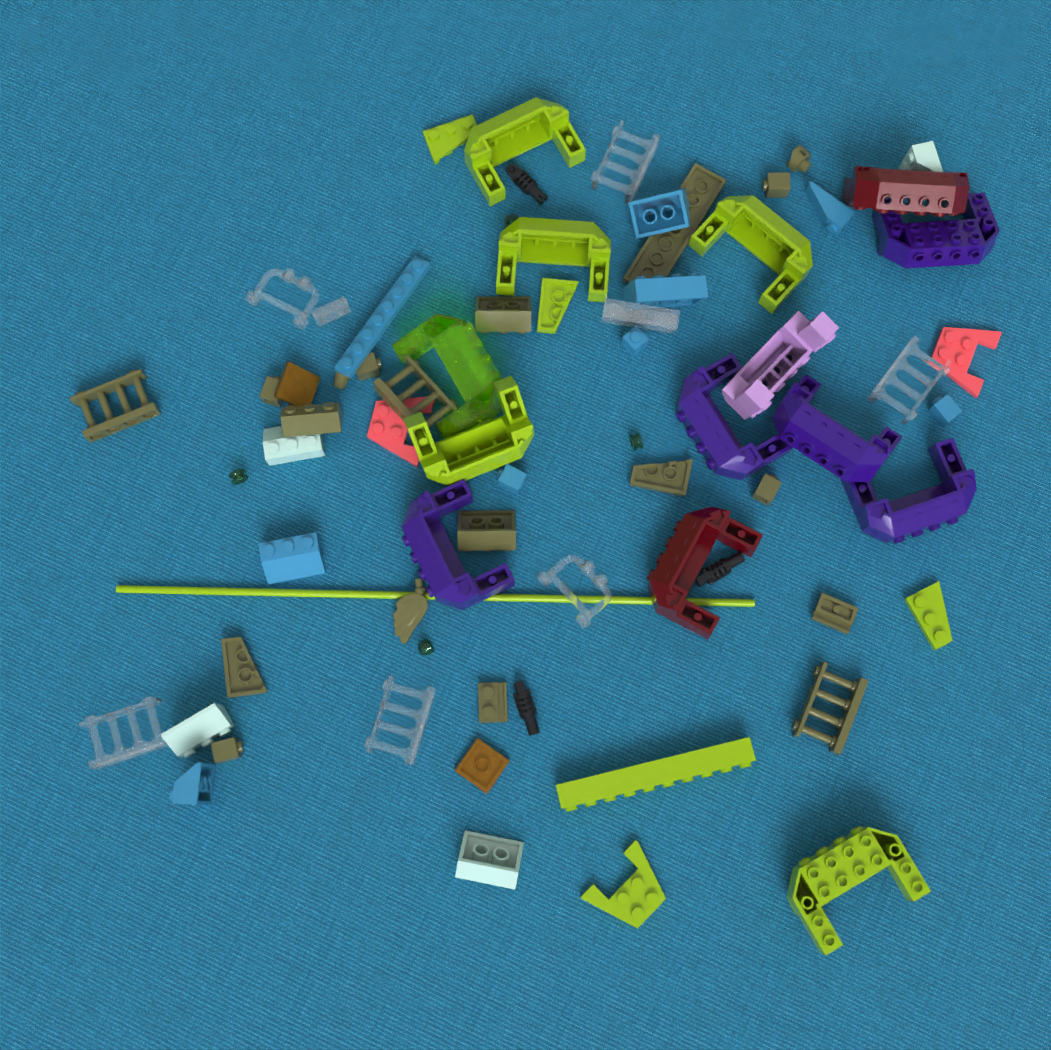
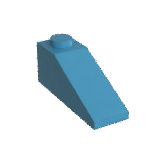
(830, 211)

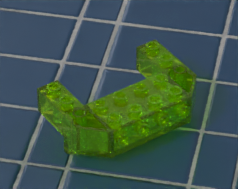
(466, 363)

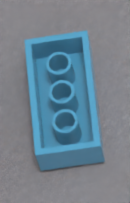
(667, 291)

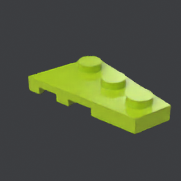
(447, 137)
(554, 302)

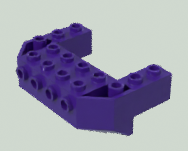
(938, 241)
(711, 431)
(826, 439)
(919, 510)
(437, 555)

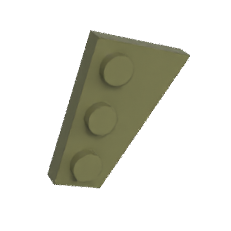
(663, 477)
(239, 670)

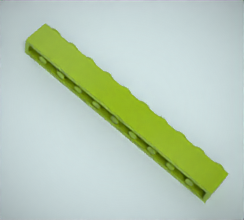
(654, 773)

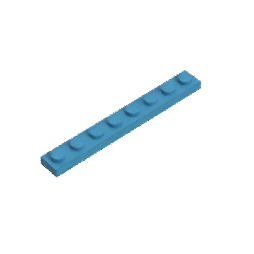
(382, 317)

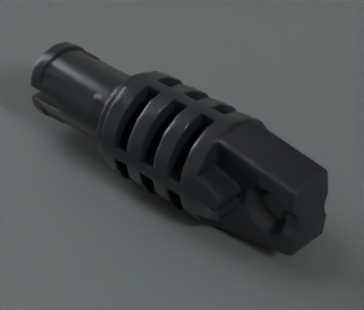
(525, 183)
(719, 569)
(526, 707)

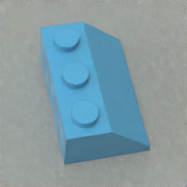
(660, 213)
(292, 558)
(194, 786)

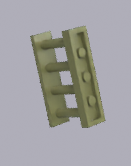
(396, 402)
(115, 424)
(842, 723)

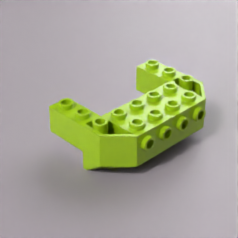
(515, 134)
(765, 237)
(557, 244)
(477, 448)
(842, 867)

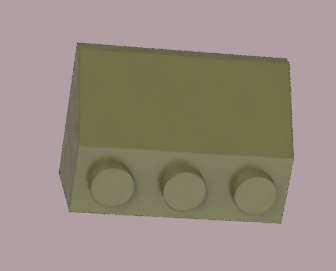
(503, 314)
(311, 419)
(486, 530)

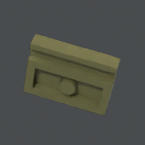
(834, 613)
(492, 702)

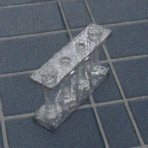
(637, 174)
(640, 315)
(902, 364)
(413, 734)
(121, 753)

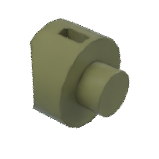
(799, 160)

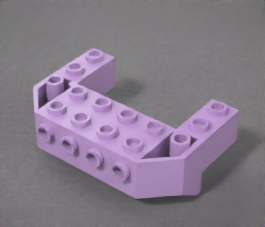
(794, 339)

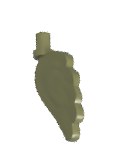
(410, 612)

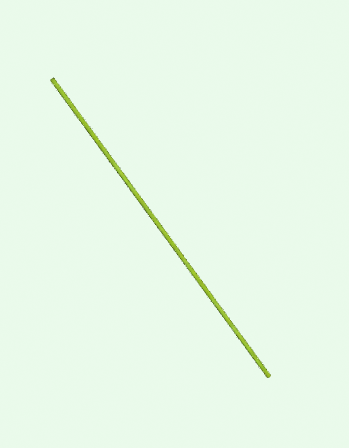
(399, 594)

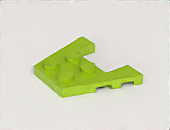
(635, 897)

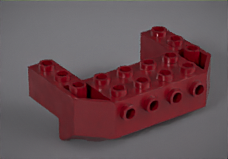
(943, 190)
(684, 560)

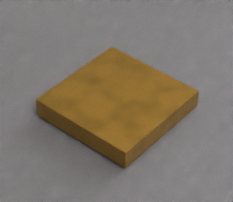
(296, 385)
(482, 765)

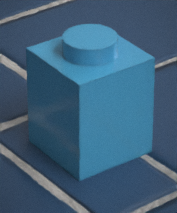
(634, 341)
(944, 410)
(511, 478)

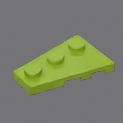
(931, 615)

